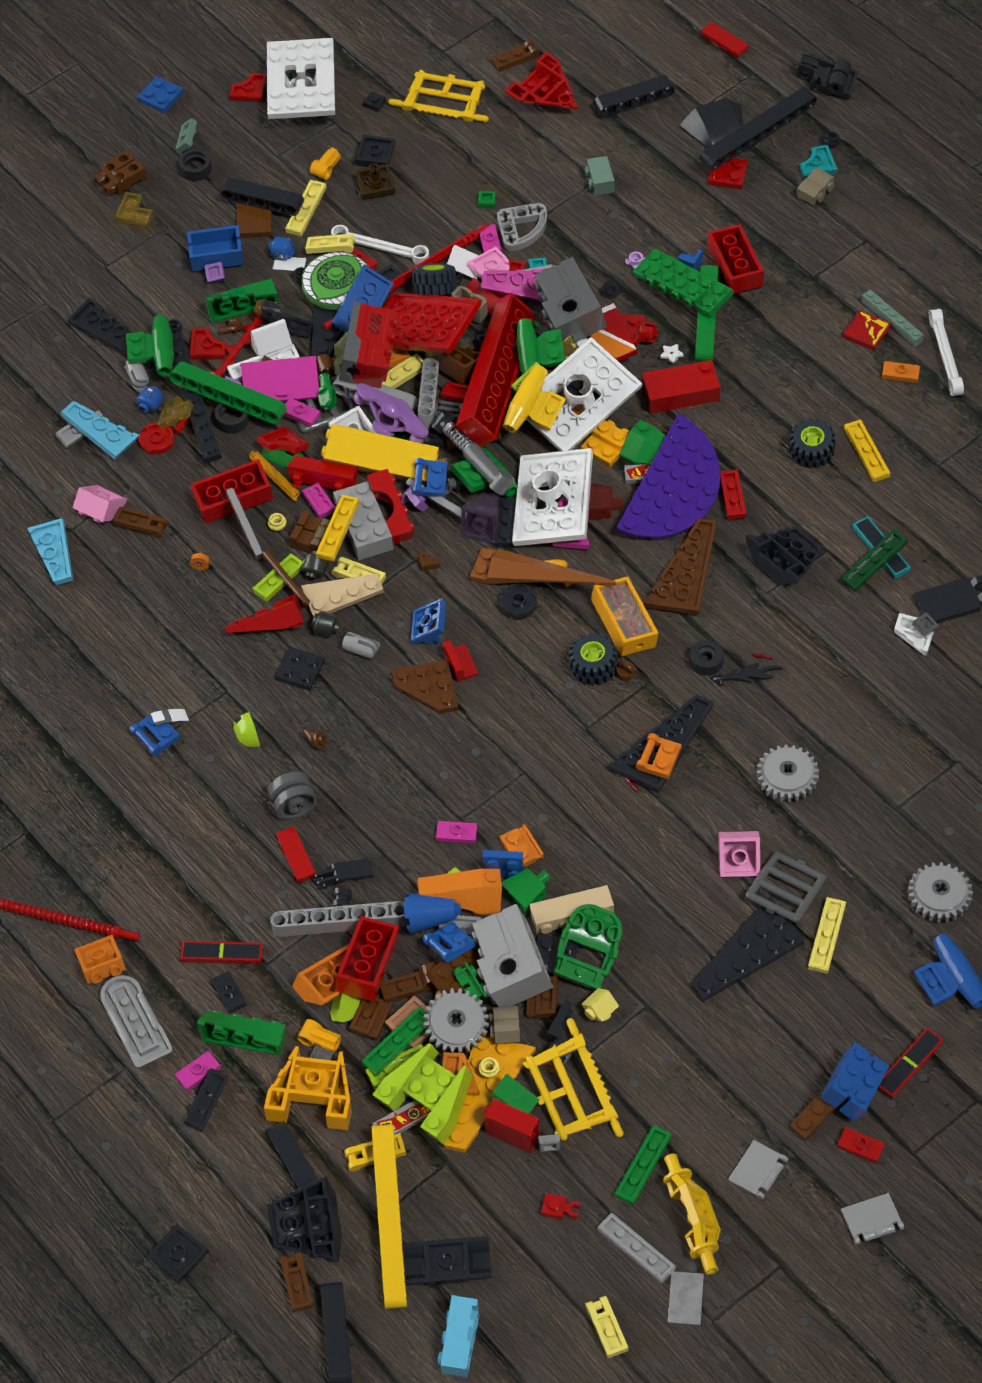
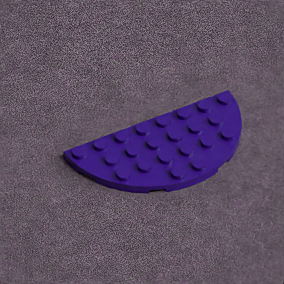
(675, 487)

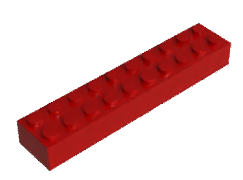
(493, 373)

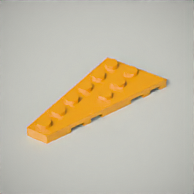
(471, 1117)

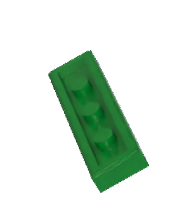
(395, 1042)
(643, 1165)

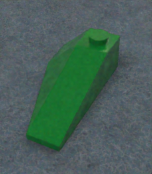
(642, 443)

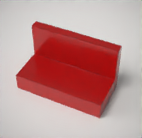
(459, 661)

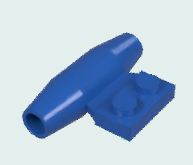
(950, 975)

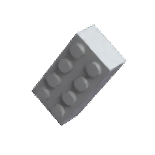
(368, 527)

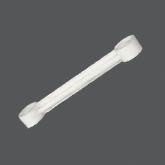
(386, 246)
(955, 382)

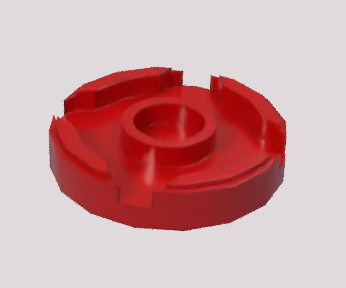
(156, 440)

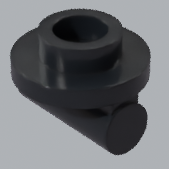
(610, 289)

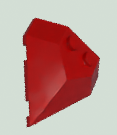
(544, 85)

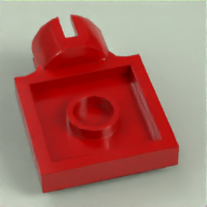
(640, 329)

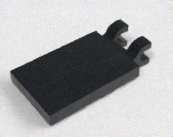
(951, 599)

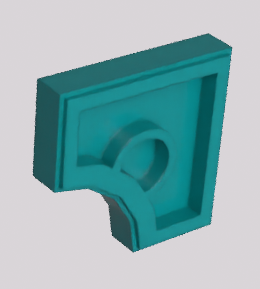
(821, 158)

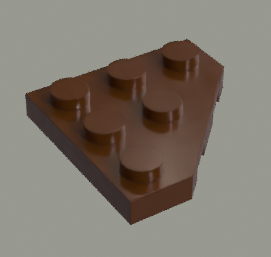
(428, 685)
(443, 973)

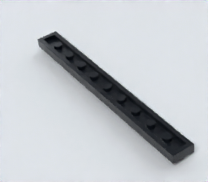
(199, 415)

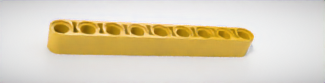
(389, 1217)

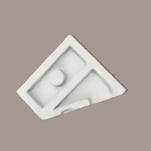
(908, 633)

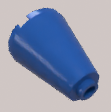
(429, 911)

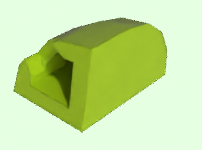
(246, 731)
(344, 1007)

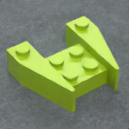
(429, 1086)

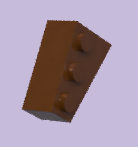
(458, 364)

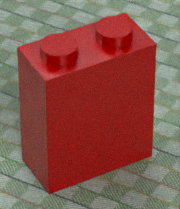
(511, 1125)

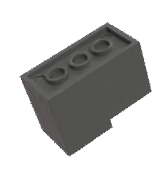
(569, 301)

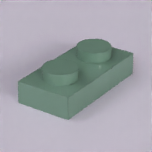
(186, 135)

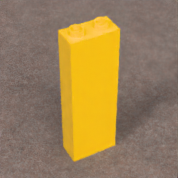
(376, 452)

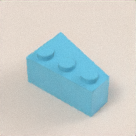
(459, 1336)

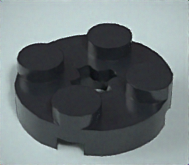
(518, 610)

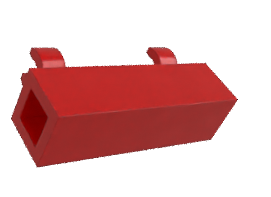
(325, 473)

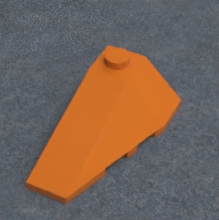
(474, 889)
(318, 981)

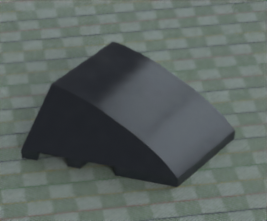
(713, 121)
(784, 554)
(307, 1221)

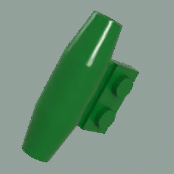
(158, 346)
(545, 349)
(473, 479)

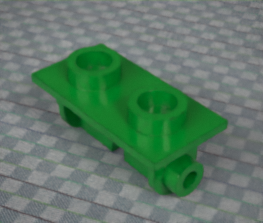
(468, 975)

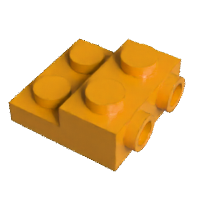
(606, 442)

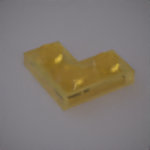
(131, 213)
(174, 411)

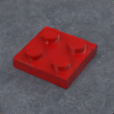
(729, 174)

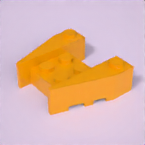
(311, 1082)

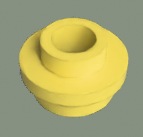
(276, 522)
(489, 1062)

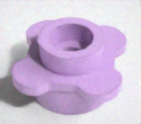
(635, 259)

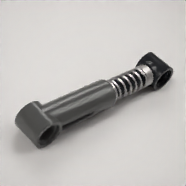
(498, 479)

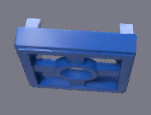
(435, 611)

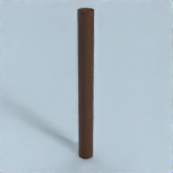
(287, 579)

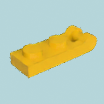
(366, 1150)

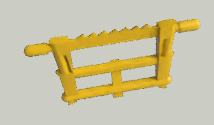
(416, 88)
(584, 1122)

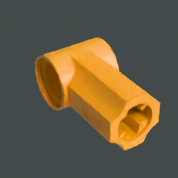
(323, 167)
(314, 1034)

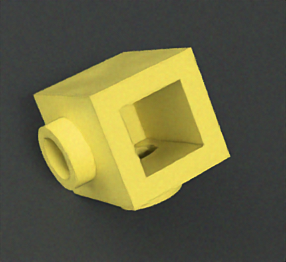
(599, 1005)

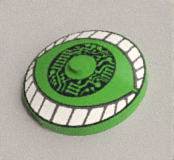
(330, 278)

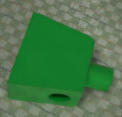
(525, 889)

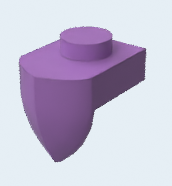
(418, 501)

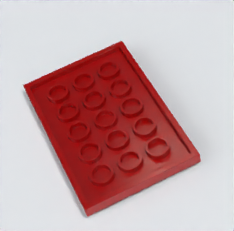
(430, 321)

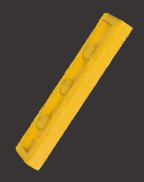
(867, 450)
(337, 528)

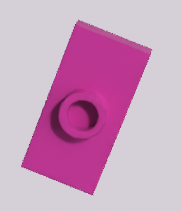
(489, 238)
(301, 412)
(318, 500)
(456, 832)
(197, 1071)

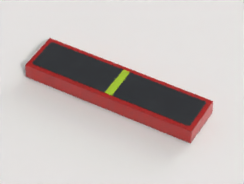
(221, 952)
(910, 1063)

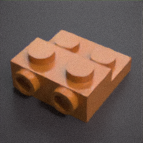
(100, 959)

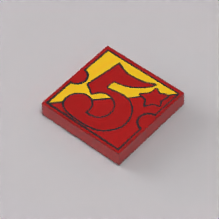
(866, 330)

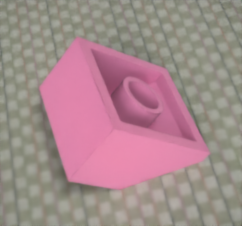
(98, 503)
(739, 853)

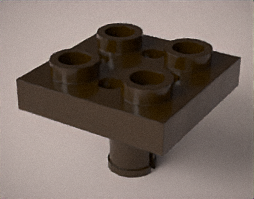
(375, 177)

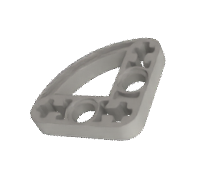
(513, 218)

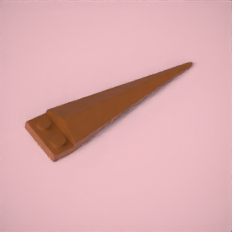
(509, 567)

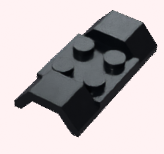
(447, 1261)

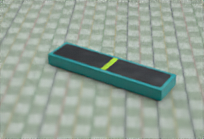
(872, 536)

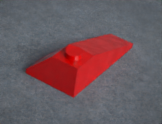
(282, 615)

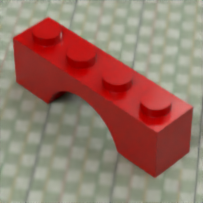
(384, 489)

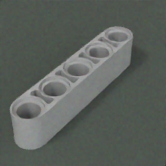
(348, 390)
(428, 391)

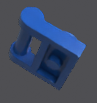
(436, 478)
(163, 733)
(453, 937)

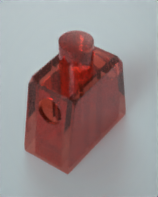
(602, 502)

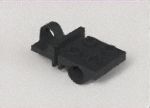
(830, 77)

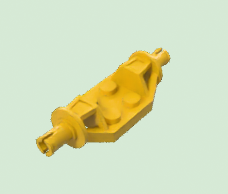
(699, 1213)

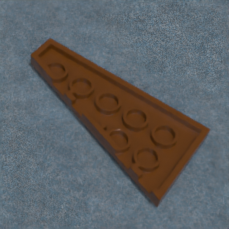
(685, 575)

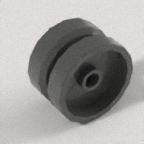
(292, 795)

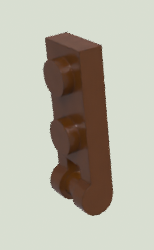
(515, 56)
(140, 521)
(296, 1282)

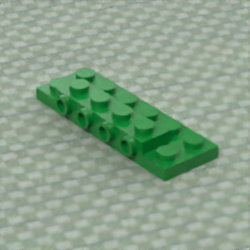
(682, 282)

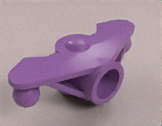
(390, 413)

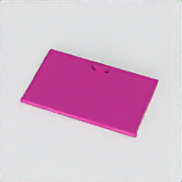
(283, 377)

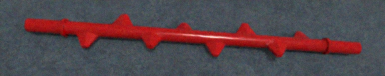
(233, 351)

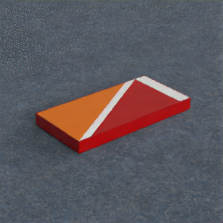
(615, 337)

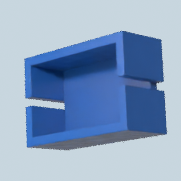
(215, 246)
(856, 1078)

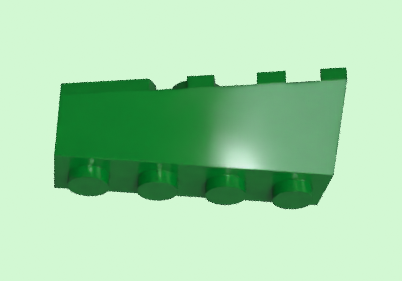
(239, 300)
(242, 1032)

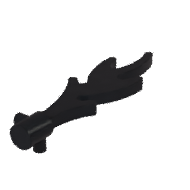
(747, 673)

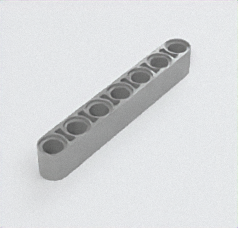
(330, 917)

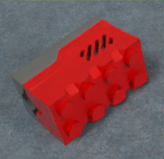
(368, 345)

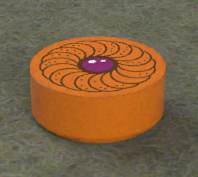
(199, 561)

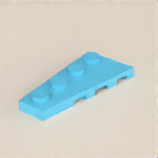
(98, 429)
(53, 547)

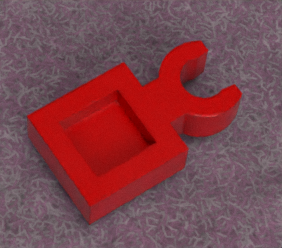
(555, 1206)

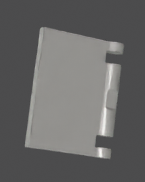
(757, 1169)
(872, 1218)

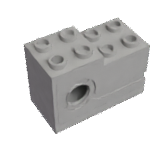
(509, 958)

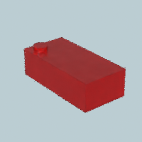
(735, 258)
(681, 386)
(248, 483)
(367, 958)

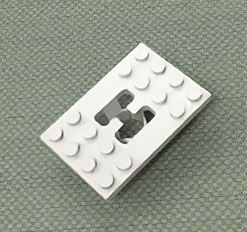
(302, 94)
(599, 374)
(556, 472)

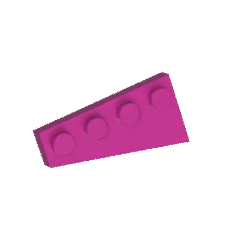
(518, 282)

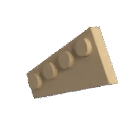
(341, 593)

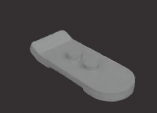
(134, 1020)

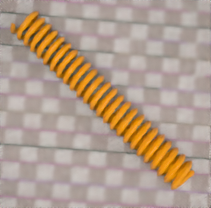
(276, 475)

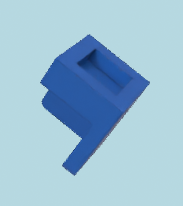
(691, 260)

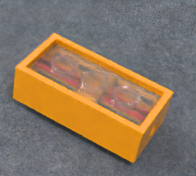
(624, 616)

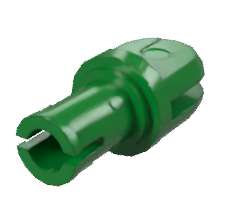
(326, 392)

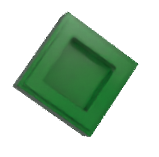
(486, 199)

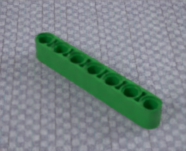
(706, 324)
(228, 392)

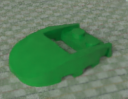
(594, 929)

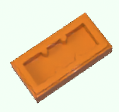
(901, 372)

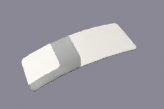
(169, 716)

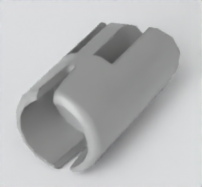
(137, 375)
(360, 645)

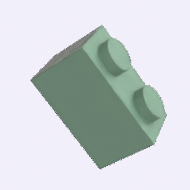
(600, 175)

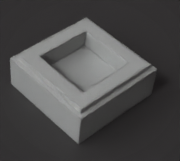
(549, 1143)

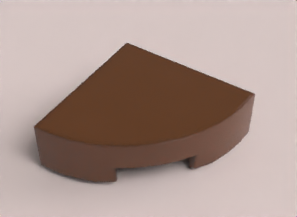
(427, 561)

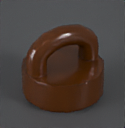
(625, 670)

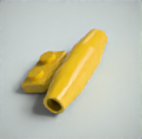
(533, 402)

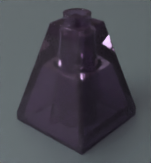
(480, 518)

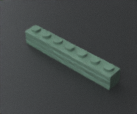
(888, 314)

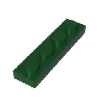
(875, 560)

